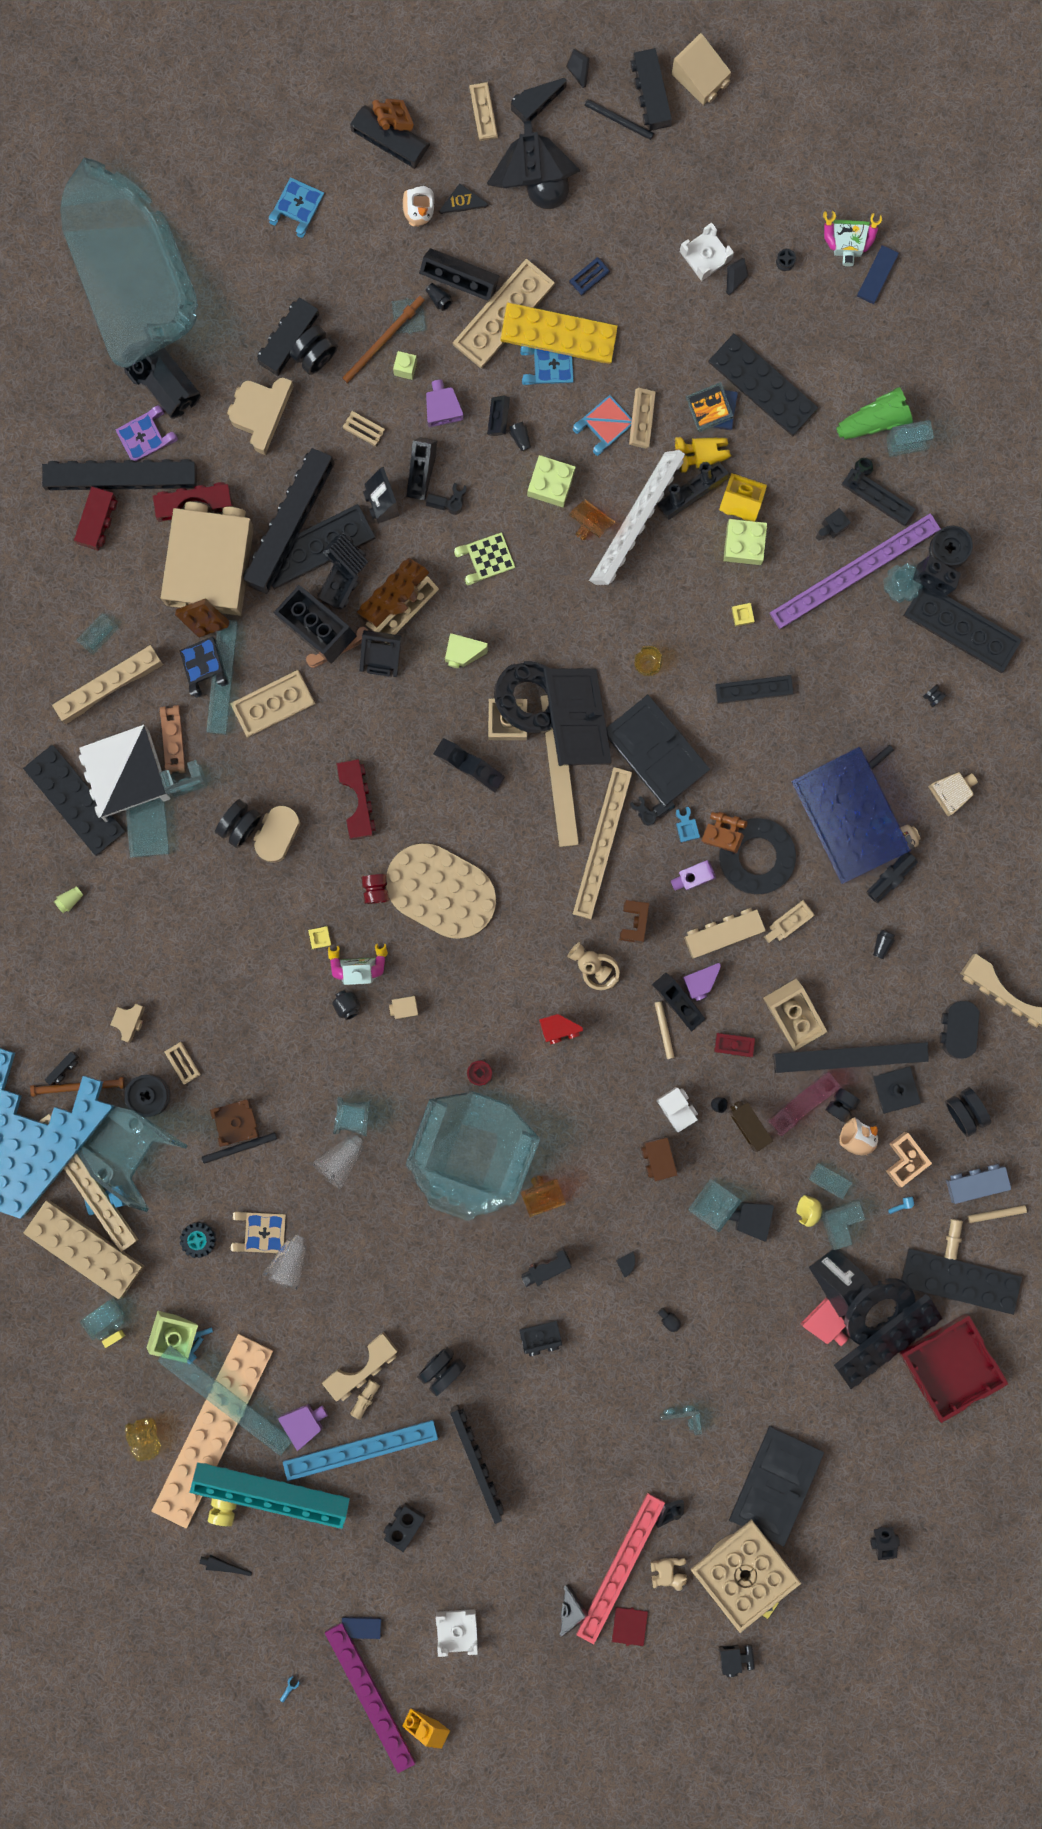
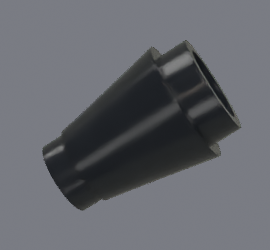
(440, 298)
(520, 435)
(883, 943)

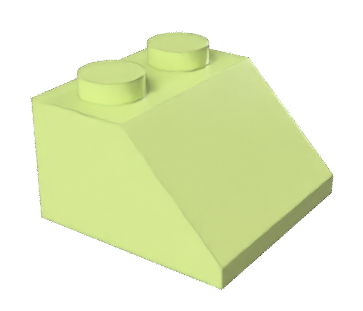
(172, 1331)

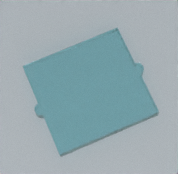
(415, 324)

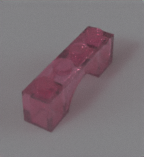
(804, 1102)

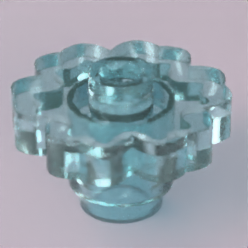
(901, 584)

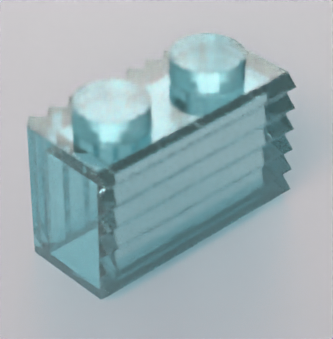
(103, 1319)

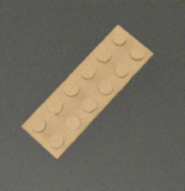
(482, 335)

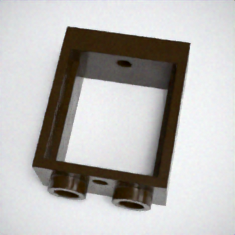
(750, 1125)

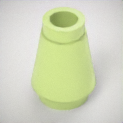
(68, 899)

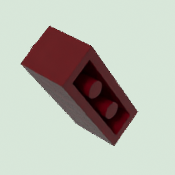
(95, 518)

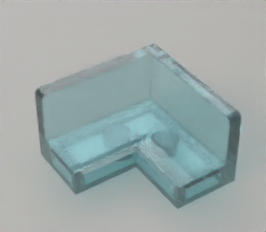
(836, 1222)

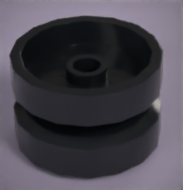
(313, 349)
(238, 823)
(137, 1101)
(968, 1112)
(439, 1368)

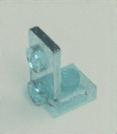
(694, 1422)

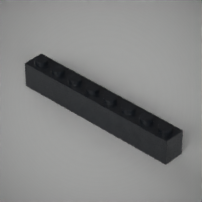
(119, 475)
(288, 521)

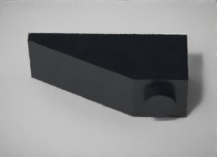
(536, 99)
(421, 467)
(678, 1001)

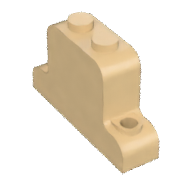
(260, 410)

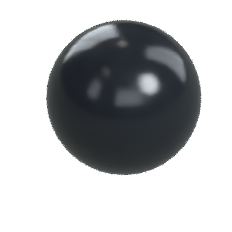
(548, 194)

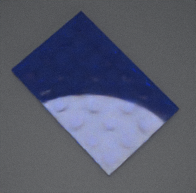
(851, 815)

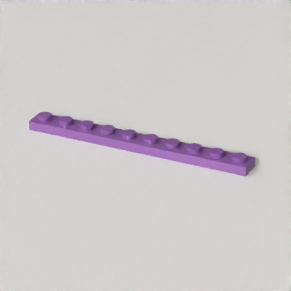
(855, 571)

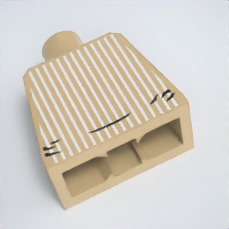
(953, 791)

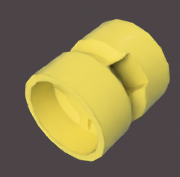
(221, 1513)

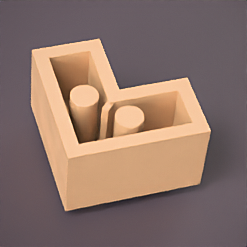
(911, 1160)

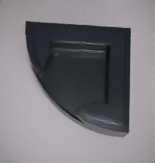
(626, 1263)

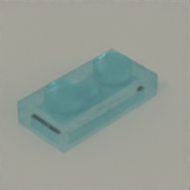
(830, 1181)

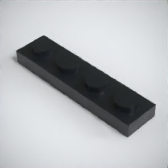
(879, 498)
(754, 689)

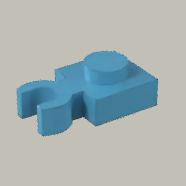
(687, 828)

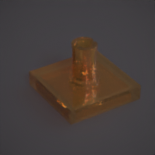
(591, 520)
(542, 1196)

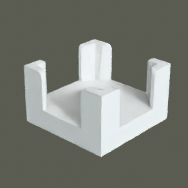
(706, 253)
(456, 1632)

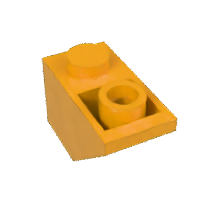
(425, 1729)

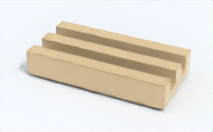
(350, 421)
(190, 1061)

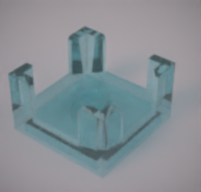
(186, 785)

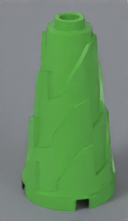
(877, 416)

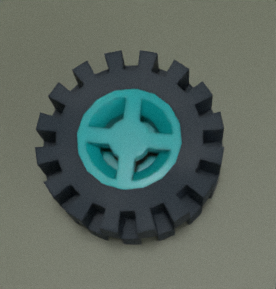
(191, 1242)

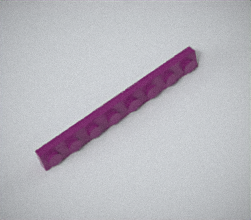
(370, 1697)

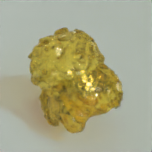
(143, 1439)

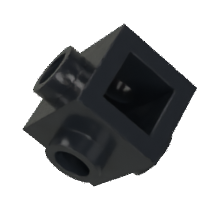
(885, 1543)

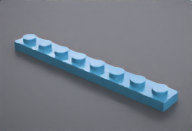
(360, 1450)

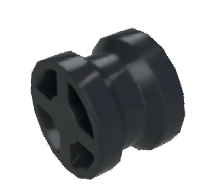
(788, 257)
(934, 695)

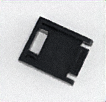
(378, 655)

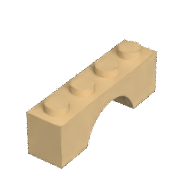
(341, 1382)

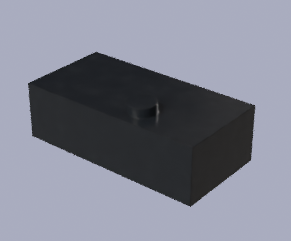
(315, 624)

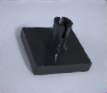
(896, 1090)

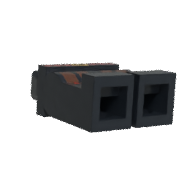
(547, 1269)

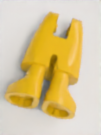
(704, 450)

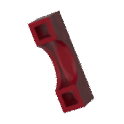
(215, 496)
(351, 775)

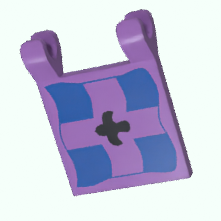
(142, 437)

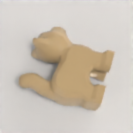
(666, 1578)

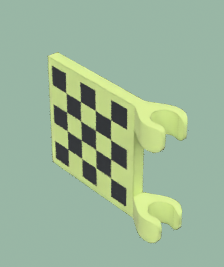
(488, 556)

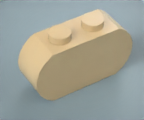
(276, 834)

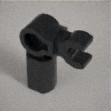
(453, 505)
(647, 816)

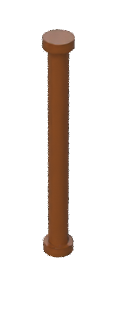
(73, 1087)

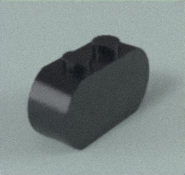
(960, 1029)

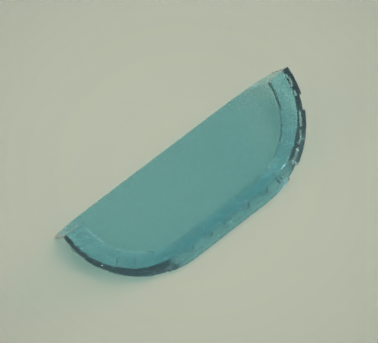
(126, 263)

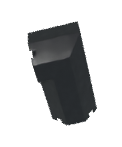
(165, 382)

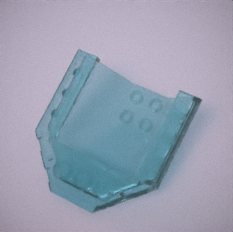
(471, 1154)

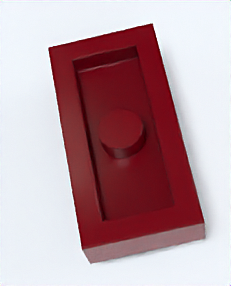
(734, 1045)

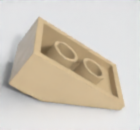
(795, 1014)

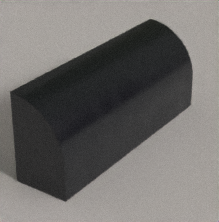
(400, 144)

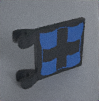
(201, 663)

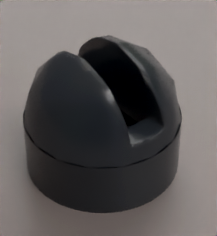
(719, 1104)

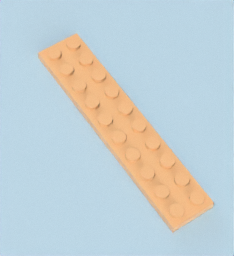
(211, 1430)

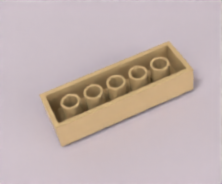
(83, 1249)

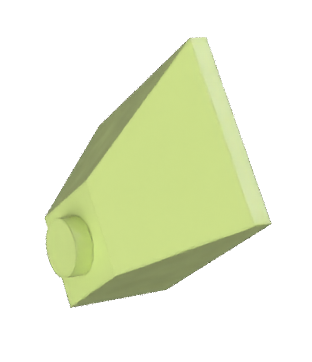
(464, 650)

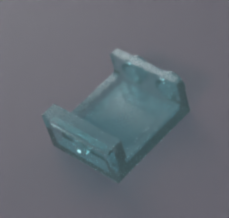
(909, 438)

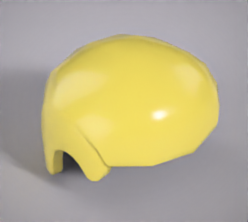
(810, 1210)

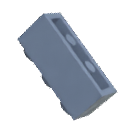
(978, 1183)

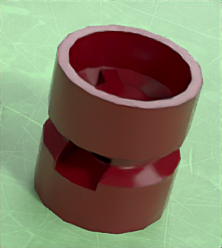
(375, 888)
(479, 1073)

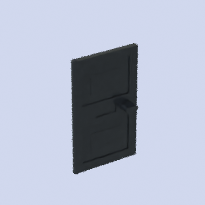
(577, 716)
(656, 750)
(777, 1485)

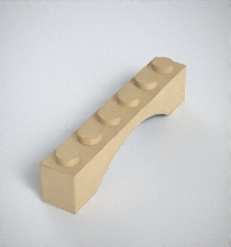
(117, 677)
(983, 974)

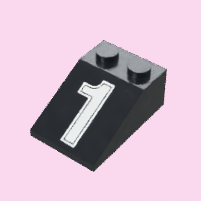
(381, 497)
(839, 1279)

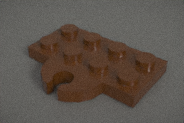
(394, 593)

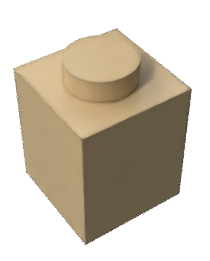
(404, 1007)

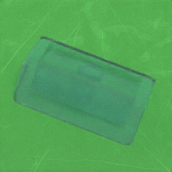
(97, 634)

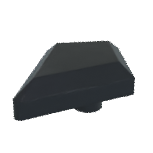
(578, 66)
(736, 274)
(670, 1511)

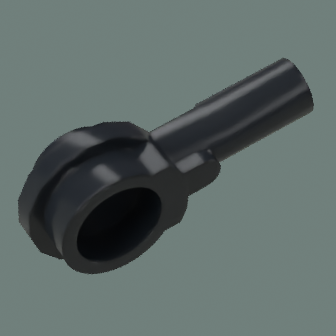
(864, 467)

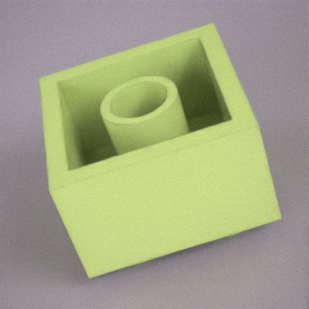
(551, 481)
(745, 542)

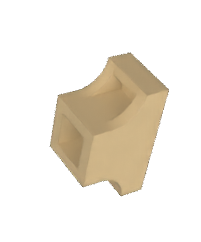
(128, 1021)

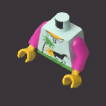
(849, 237)
(357, 970)

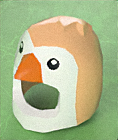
(418, 209)
(858, 1137)

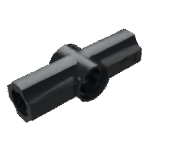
(891, 877)

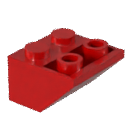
(556, 1027)

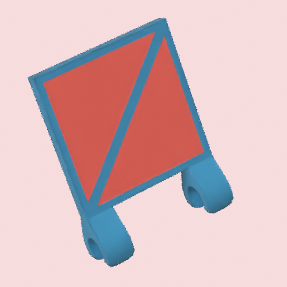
(606, 421)

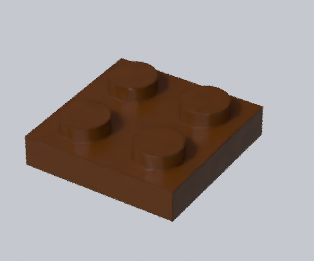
(202, 618)

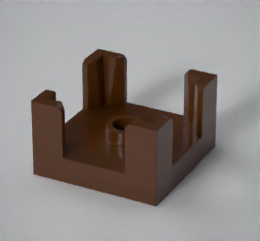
(641, 909)
(235, 1122)

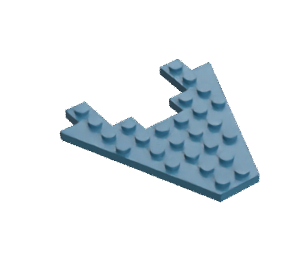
(38, 1152)

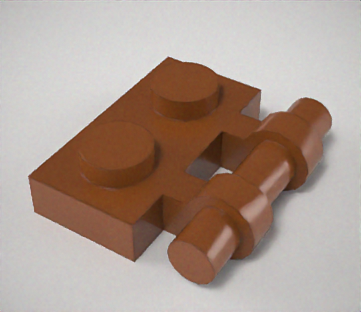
(397, 114)
(721, 837)

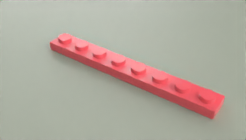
(620, 1568)

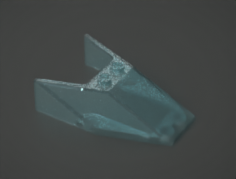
(118, 1149)

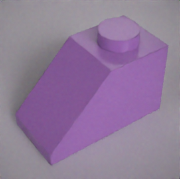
(701, 982)

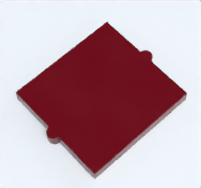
(629, 1626)

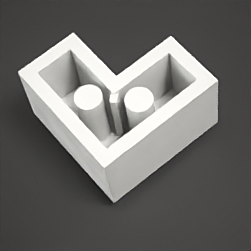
(677, 1108)

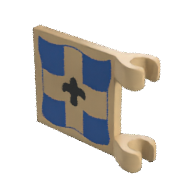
(262, 1233)

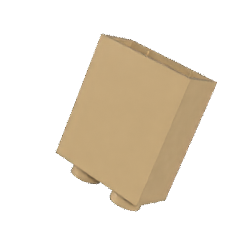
(207, 558)

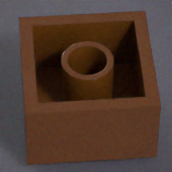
(659, 1159)

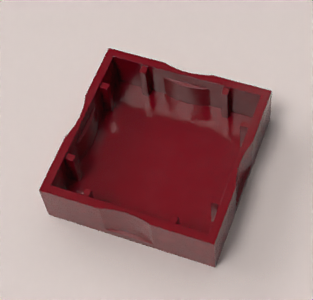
(953, 1368)

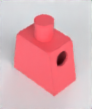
(825, 1323)

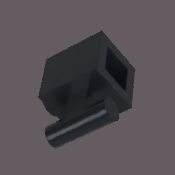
(833, 524)
(732, 1658)

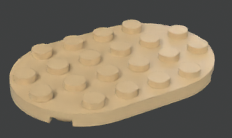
(441, 891)

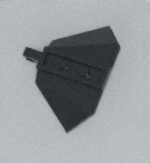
(531, 161)

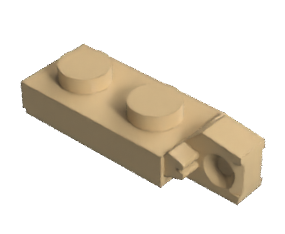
(789, 922)

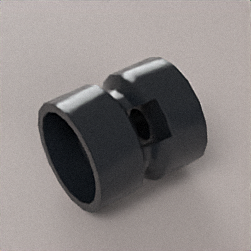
(842, 1105)

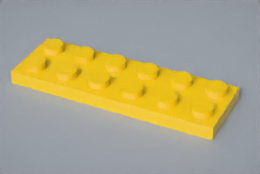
(558, 333)

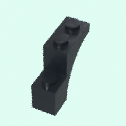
(469, 764)

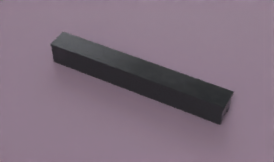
(850, 1057)

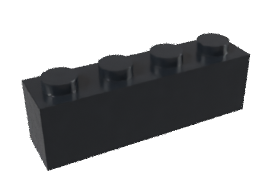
(652, 89)
(459, 274)
(291, 328)

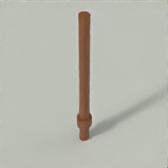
(408, 312)

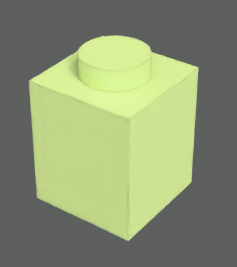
(405, 365)

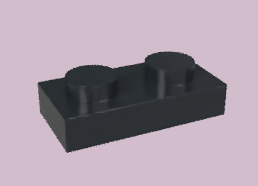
(498, 415)
(68, 1062)

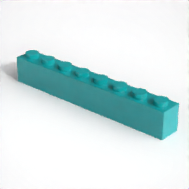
(269, 1495)

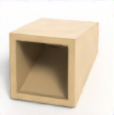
(701, 70)

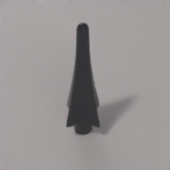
(215, 1564)

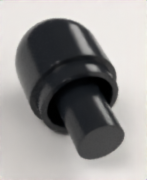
(669, 1320)

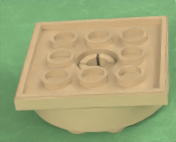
(749, 1597)

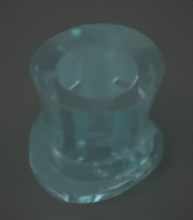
(352, 1117)

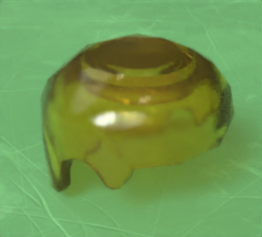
(652, 654)

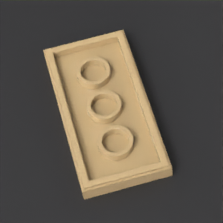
(272, 703)

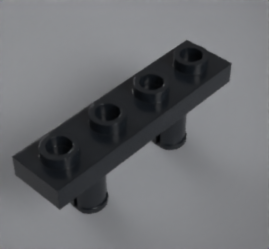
(693, 490)

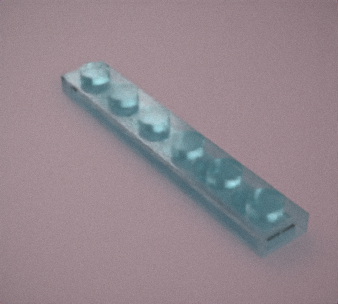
(220, 695)

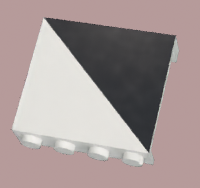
(123, 771)

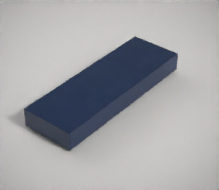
(877, 274)

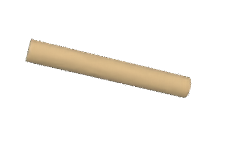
(664, 1030)
(997, 1214)

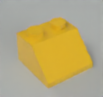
(743, 497)

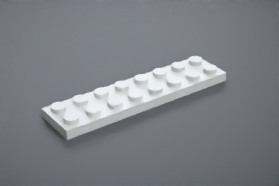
(635, 520)

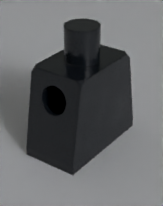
(753, 1219)

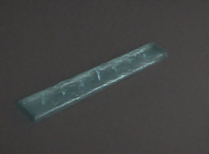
(224, 1400)

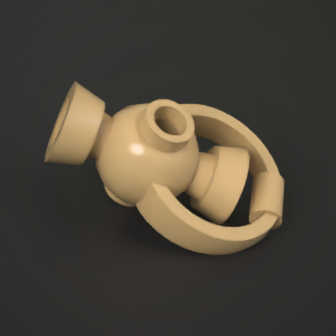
(590, 963)

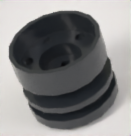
(958, 540)

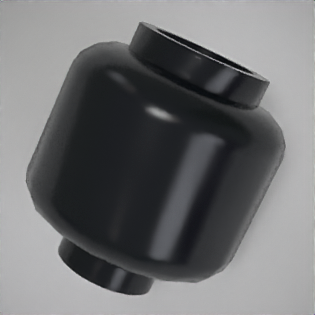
(346, 1005)

